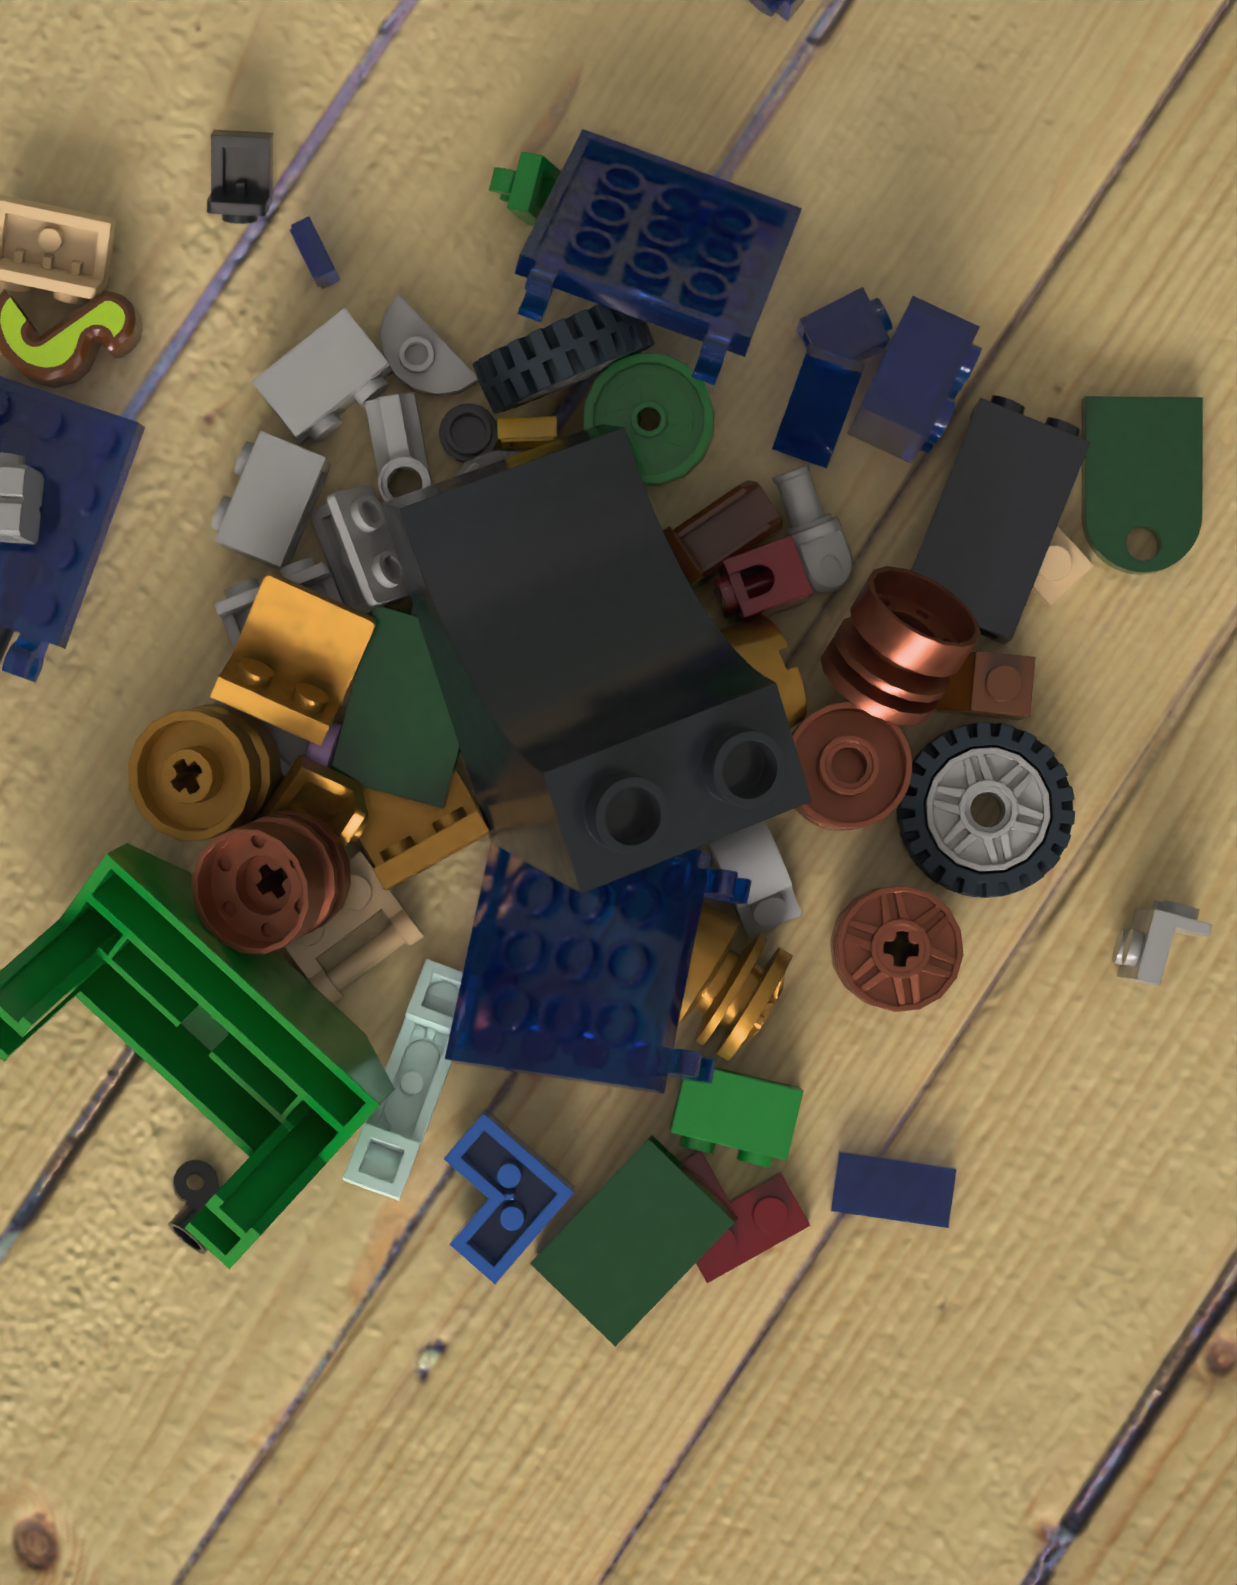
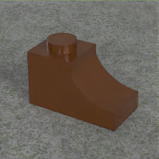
(991, 687)

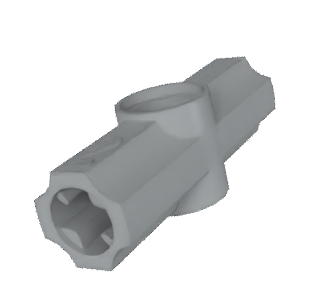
(397, 439)

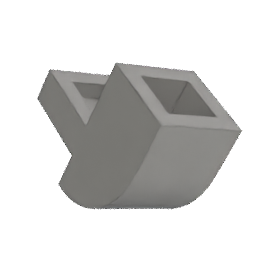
(757, 858)

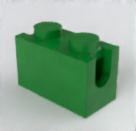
(737, 1113)

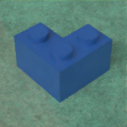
(519, 1190)

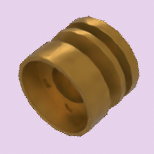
(729, 984)

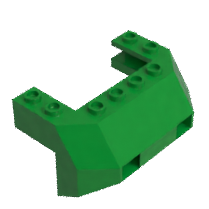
(218, 1024)

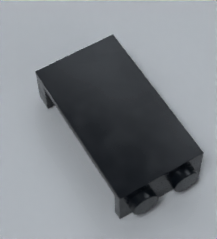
(1000, 511)

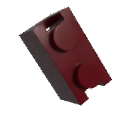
(762, 581)

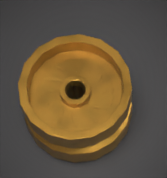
(203, 771)

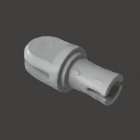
(815, 534)

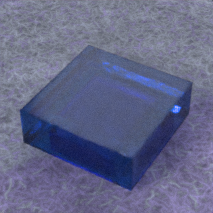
(314, 253)

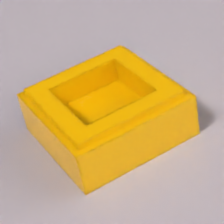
(526, 432)

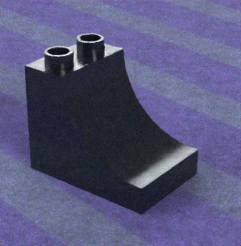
(584, 667)

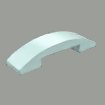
(418, 1072)

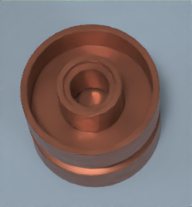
(852, 766)

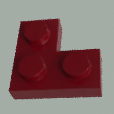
(764, 1214)

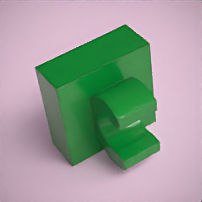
(526, 187)

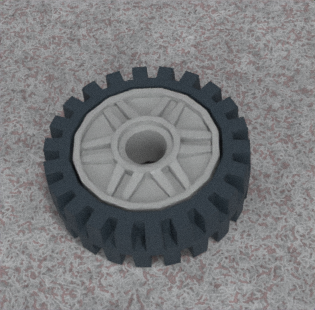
(559, 356)
(1031, 800)

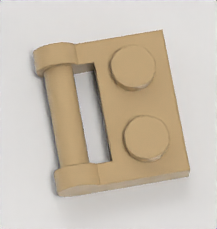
(363, 902)

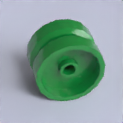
(665, 387)

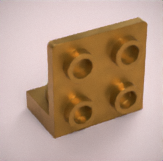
(294, 658)
(413, 836)

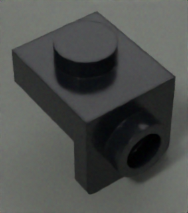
(241, 175)

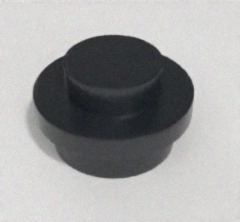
(468, 431)

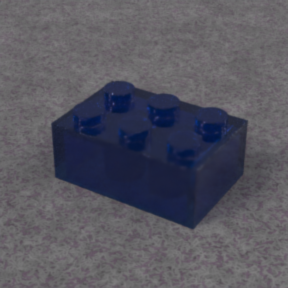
(921, 368)

